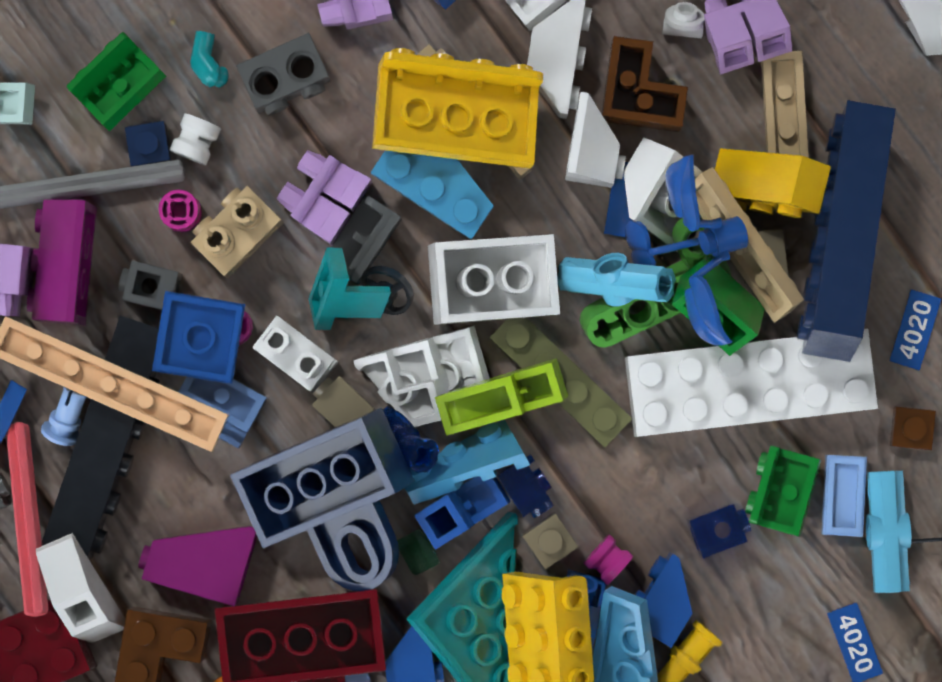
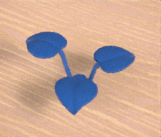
(717, 238)

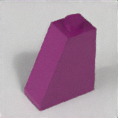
(202, 563)

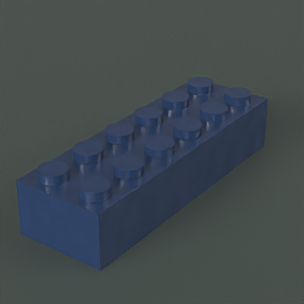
(846, 232)

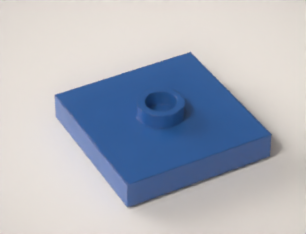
(198, 337)

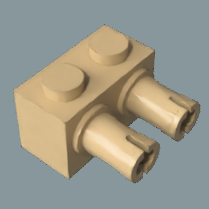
(235, 231)

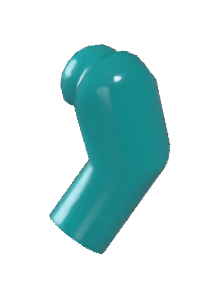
(204, 64)

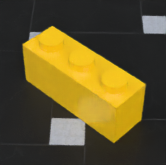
(773, 181)

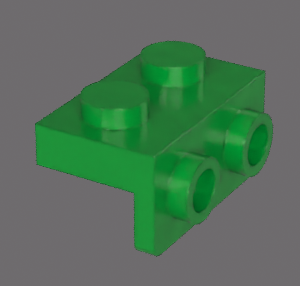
(116, 81)
(783, 490)

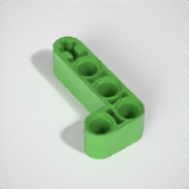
(652, 313)

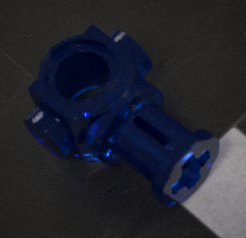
(418, 452)

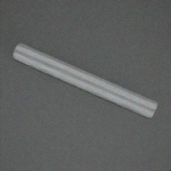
(91, 183)

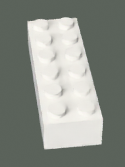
(751, 386)

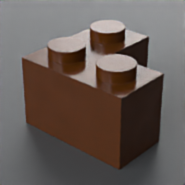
(634, 99)
(155, 635)

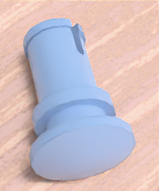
(65, 420)

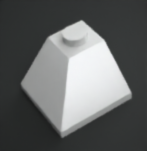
(593, 148)
(647, 188)

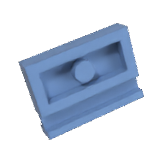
(233, 399)

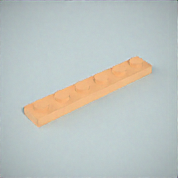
(111, 384)

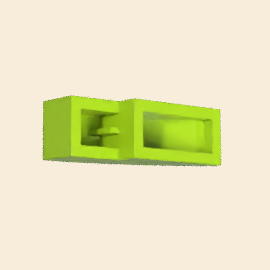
(501, 397)

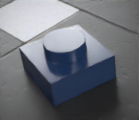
(148, 143)

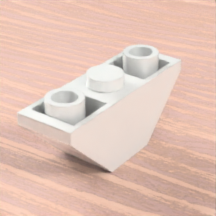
(557, 54)
(78, 591)

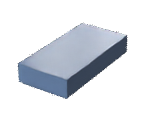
(844, 495)

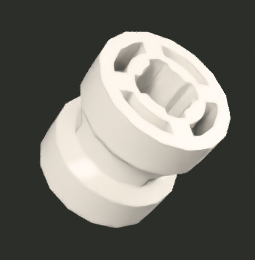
(195, 139)

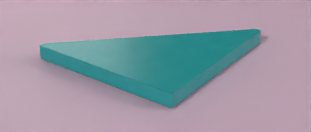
(466, 612)

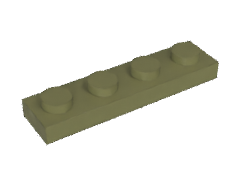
(585, 399)

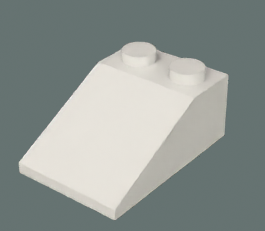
(493, 279)

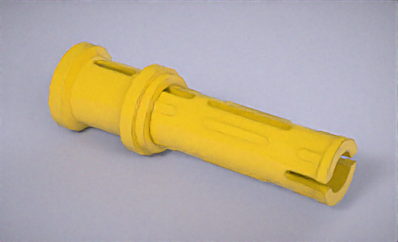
(689, 654)

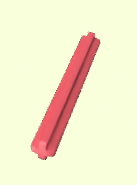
(26, 518)

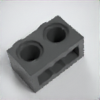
(279, 64)

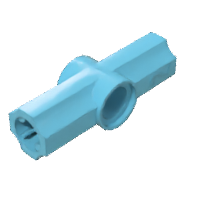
(616, 279)
(888, 531)

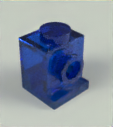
(527, 489)
(703, 529)

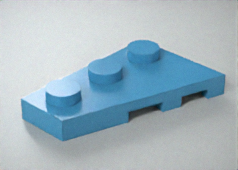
(438, 187)
(472, 457)
(624, 640)

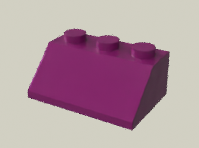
(62, 261)

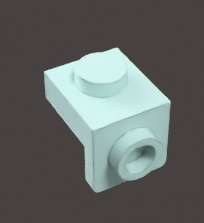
(16, 103)

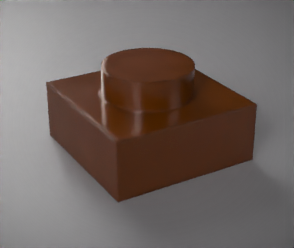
(912, 428)

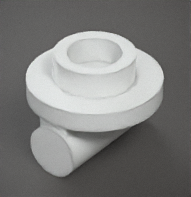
(684, 20)

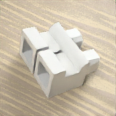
(295, 354)

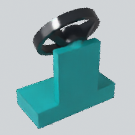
(334, 299)

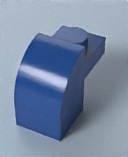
(461, 509)

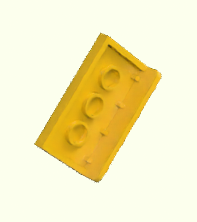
(456, 108)
(547, 628)

